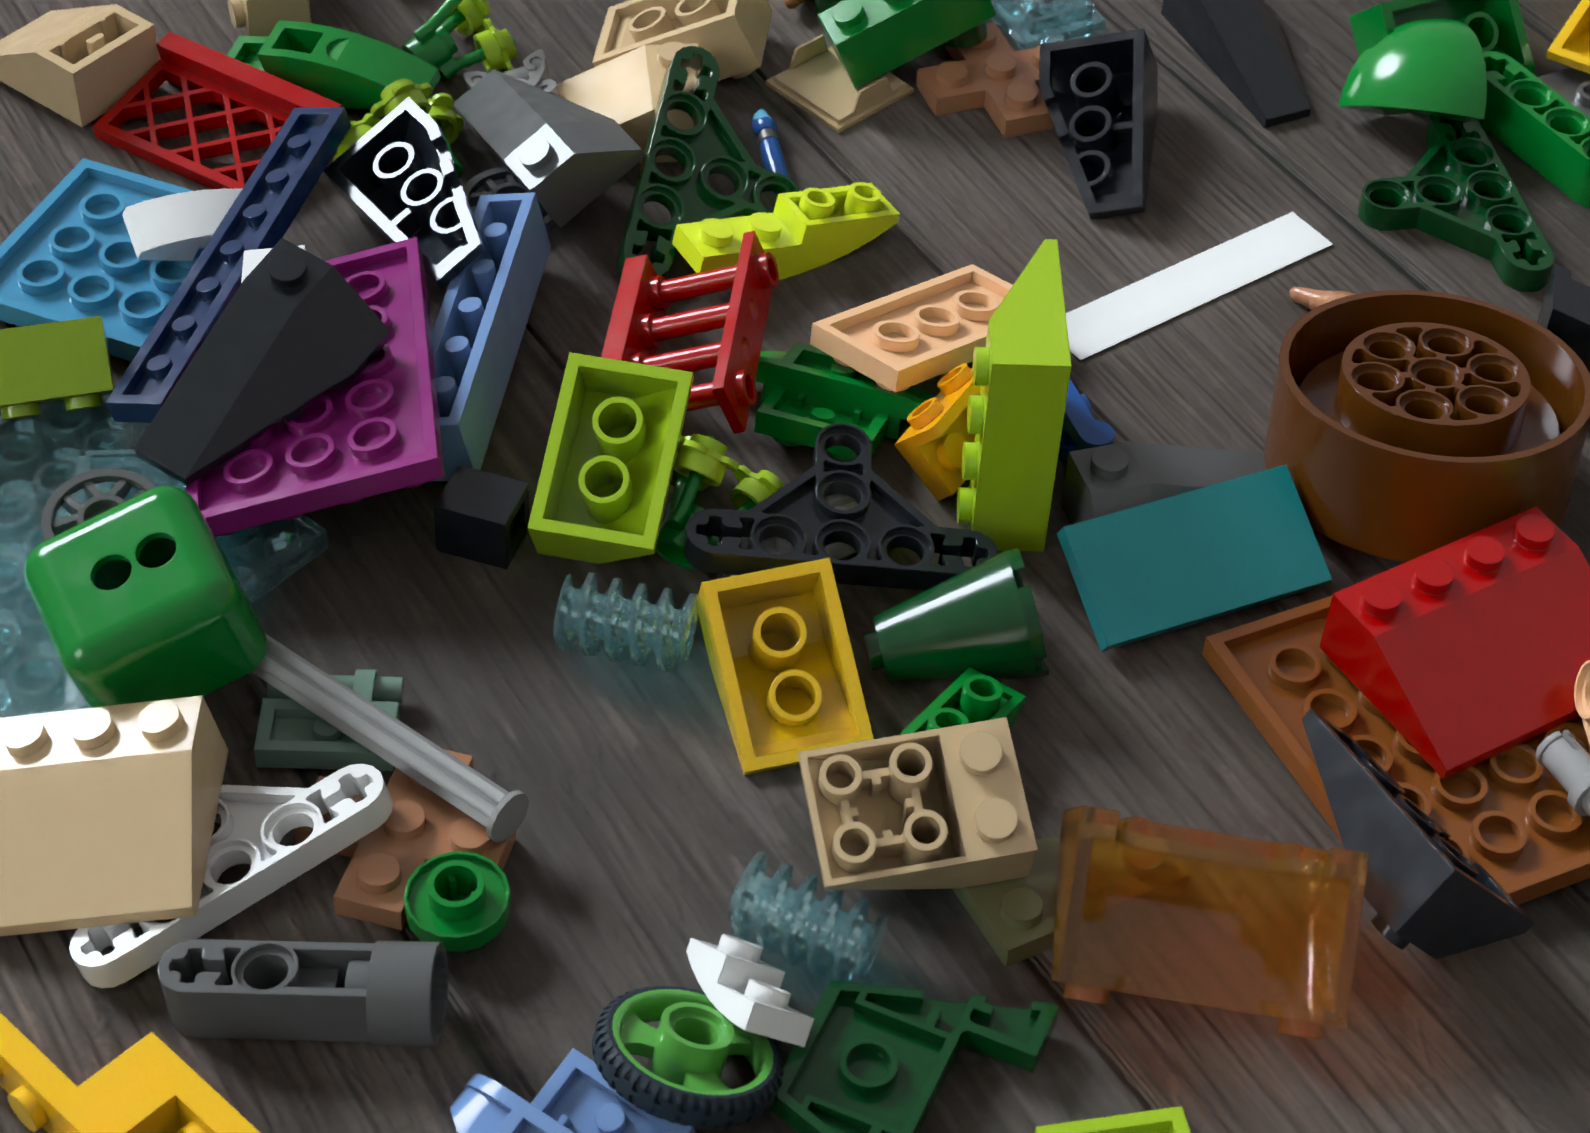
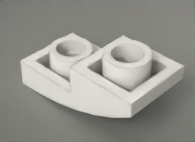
(176, 223)
(747, 989)

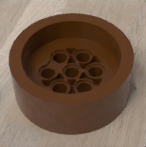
(1425, 419)

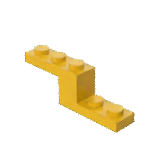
(135, 1093)

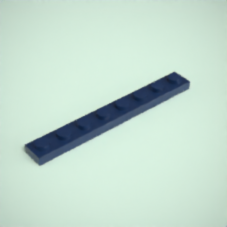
(253, 222)

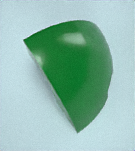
(1421, 69)

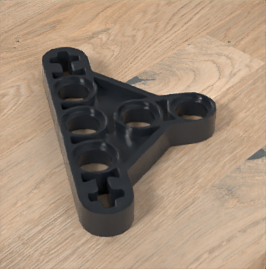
(806, 520)

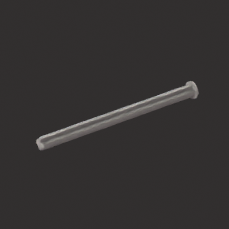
(394, 741)

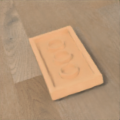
(914, 330)

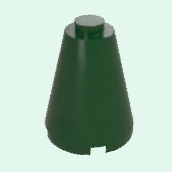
(967, 621)

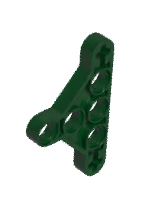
(700, 151)
(1466, 217)

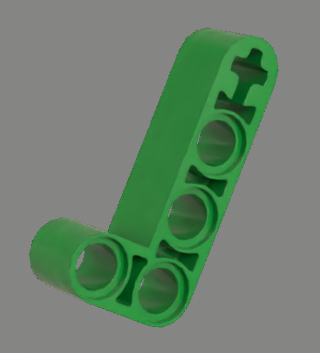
(1538, 126)

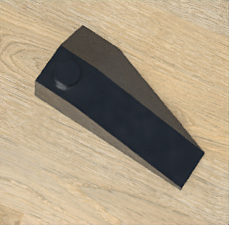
(1246, 52)
(1105, 115)
(271, 351)
(1414, 876)

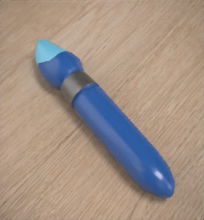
(771, 152)

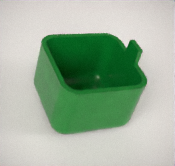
(144, 603)

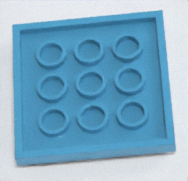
(80, 263)

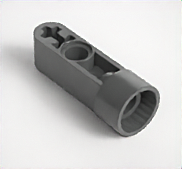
(308, 990)

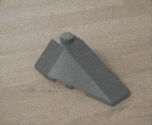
(549, 142)
(1139, 473)

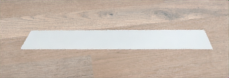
(1190, 284)

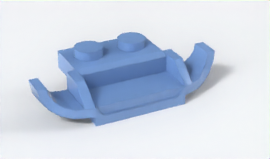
(570, 1102)

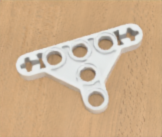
(250, 833)

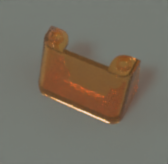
(1206, 919)

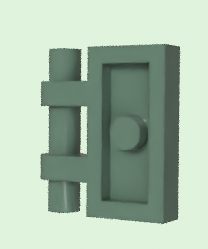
(300, 739)

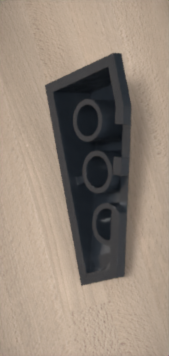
(409, 188)

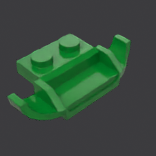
(811, 391)

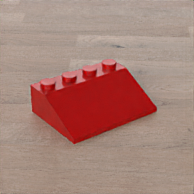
(1470, 640)

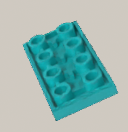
(1193, 557)

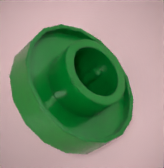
(457, 901)

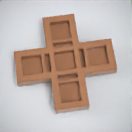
(990, 78)
(413, 834)

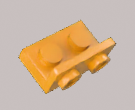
(938, 433)

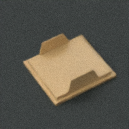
(824, 90)

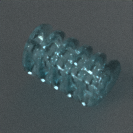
(625, 623)
(803, 924)

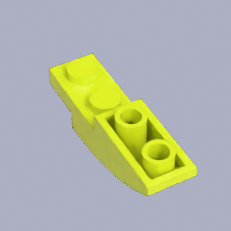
(801, 233)

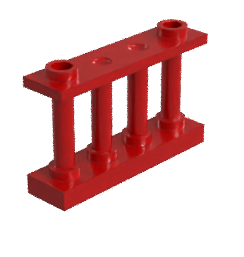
(640, 325)

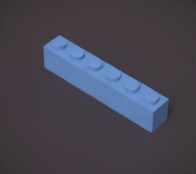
(485, 323)

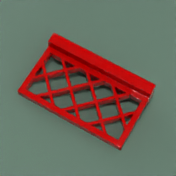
(204, 78)

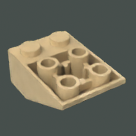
(79, 59)
(920, 810)

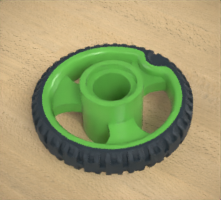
(683, 1058)

